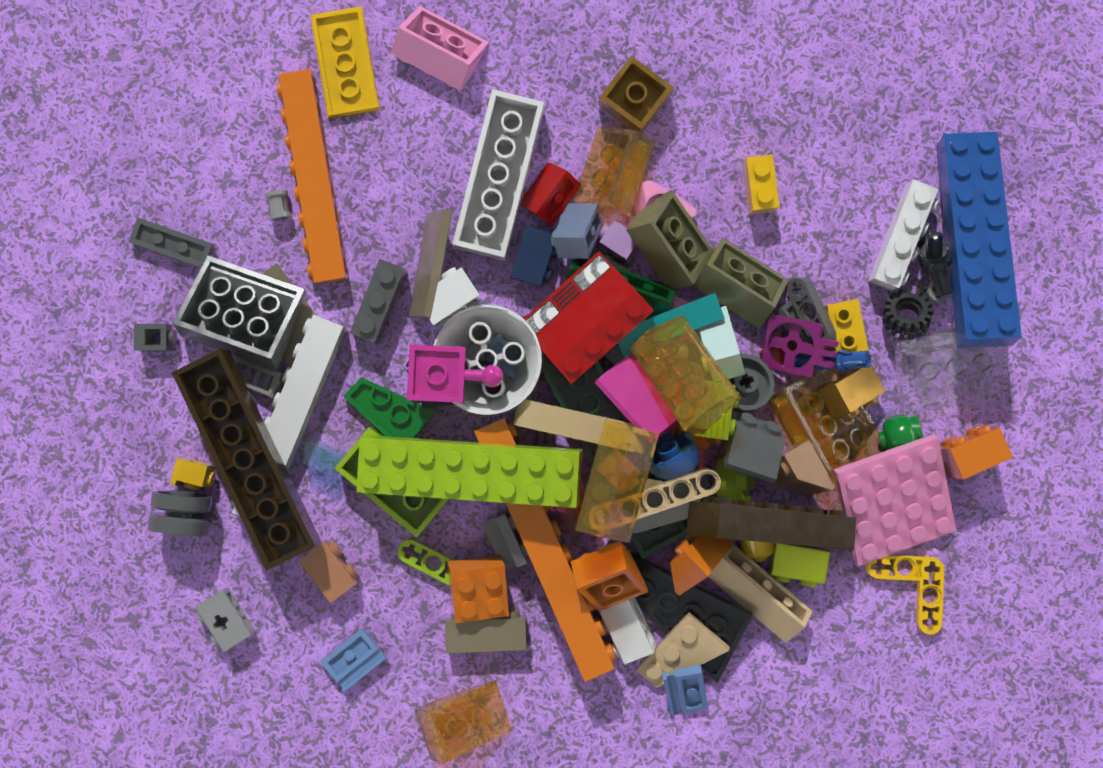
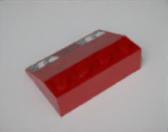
(587, 317)

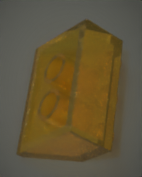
(614, 170)

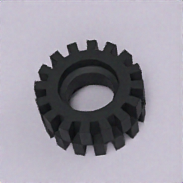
(907, 326)

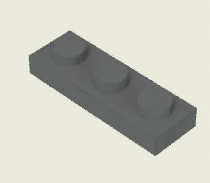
(170, 242)

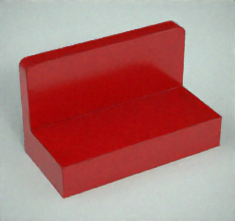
(550, 193)

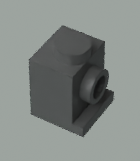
(145, 334)

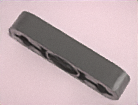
(801, 307)

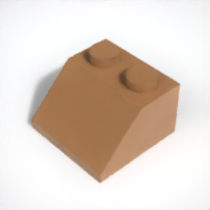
(802, 471)

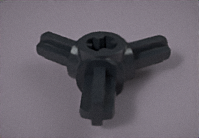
(934, 259)

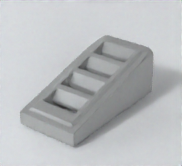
(273, 378)

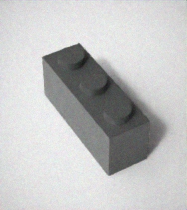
(378, 301)

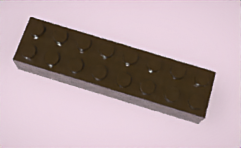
(246, 458)

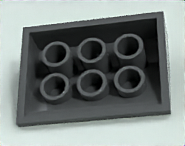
(240, 312)

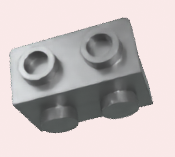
(504, 540)

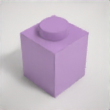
(616, 240)

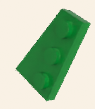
(388, 410)

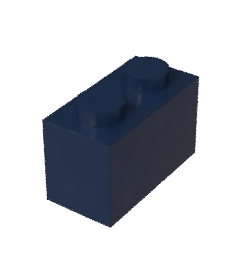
(533, 258)

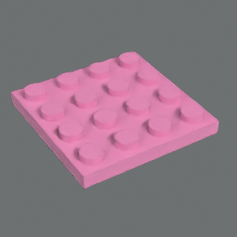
(896, 499)

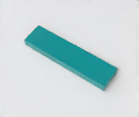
(697, 313)

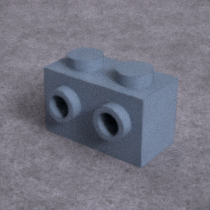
(577, 230)

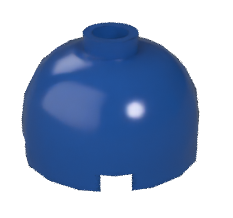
(674, 456)

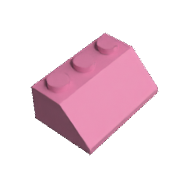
(438, 47)

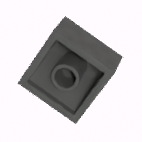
(754, 447)

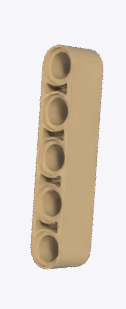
(560, 421)
(669, 501)

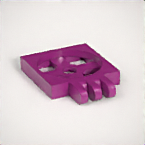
(817, 349)

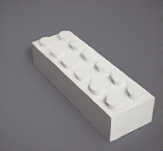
(498, 175)

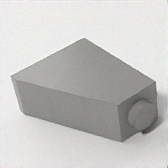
(667, 516)

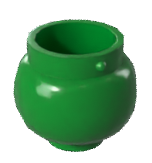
(899, 431)

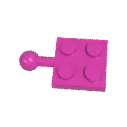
(440, 373)

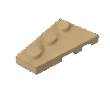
(684, 646)

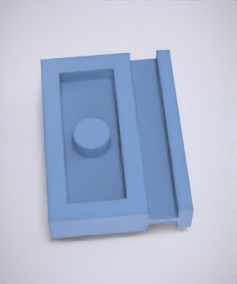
(353, 659)
(685, 689)

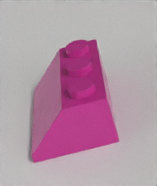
(637, 397)

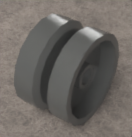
(755, 386)
(179, 514)

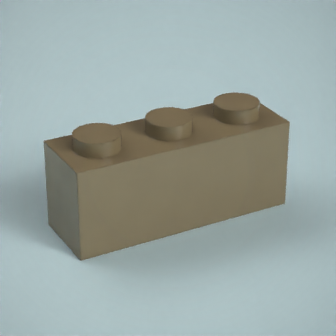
(487, 635)

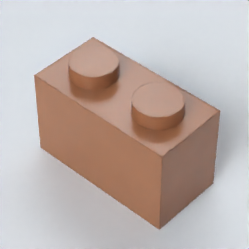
(330, 570)

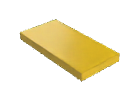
(345, 62)

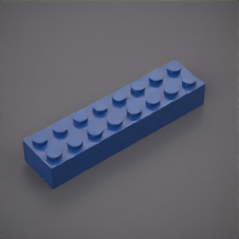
(978, 240)

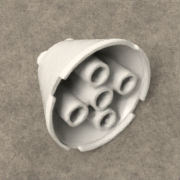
(475, 330)

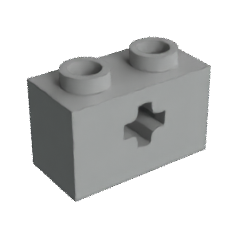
(234, 630)

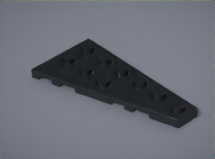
(668, 608)

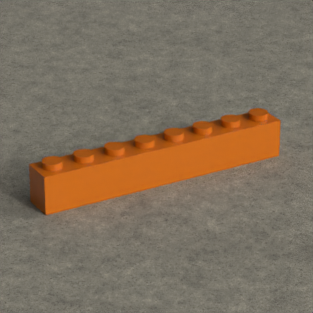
(313, 177)

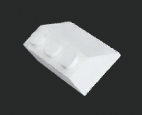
(452, 296)

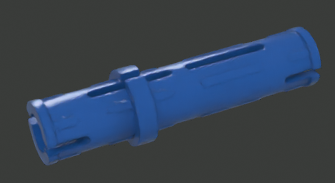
(843, 361)

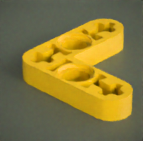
(917, 574)

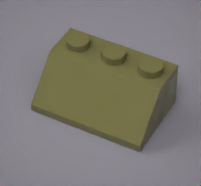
(670, 241)
(741, 283)

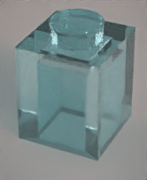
(322, 456)

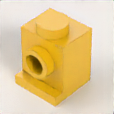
(192, 473)

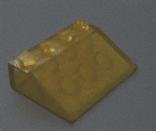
(807, 417)

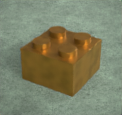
(635, 95)

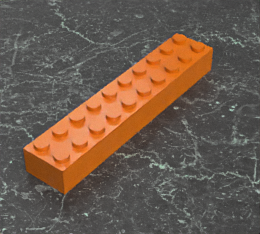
(555, 573)

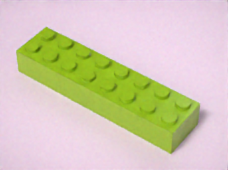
(469, 471)

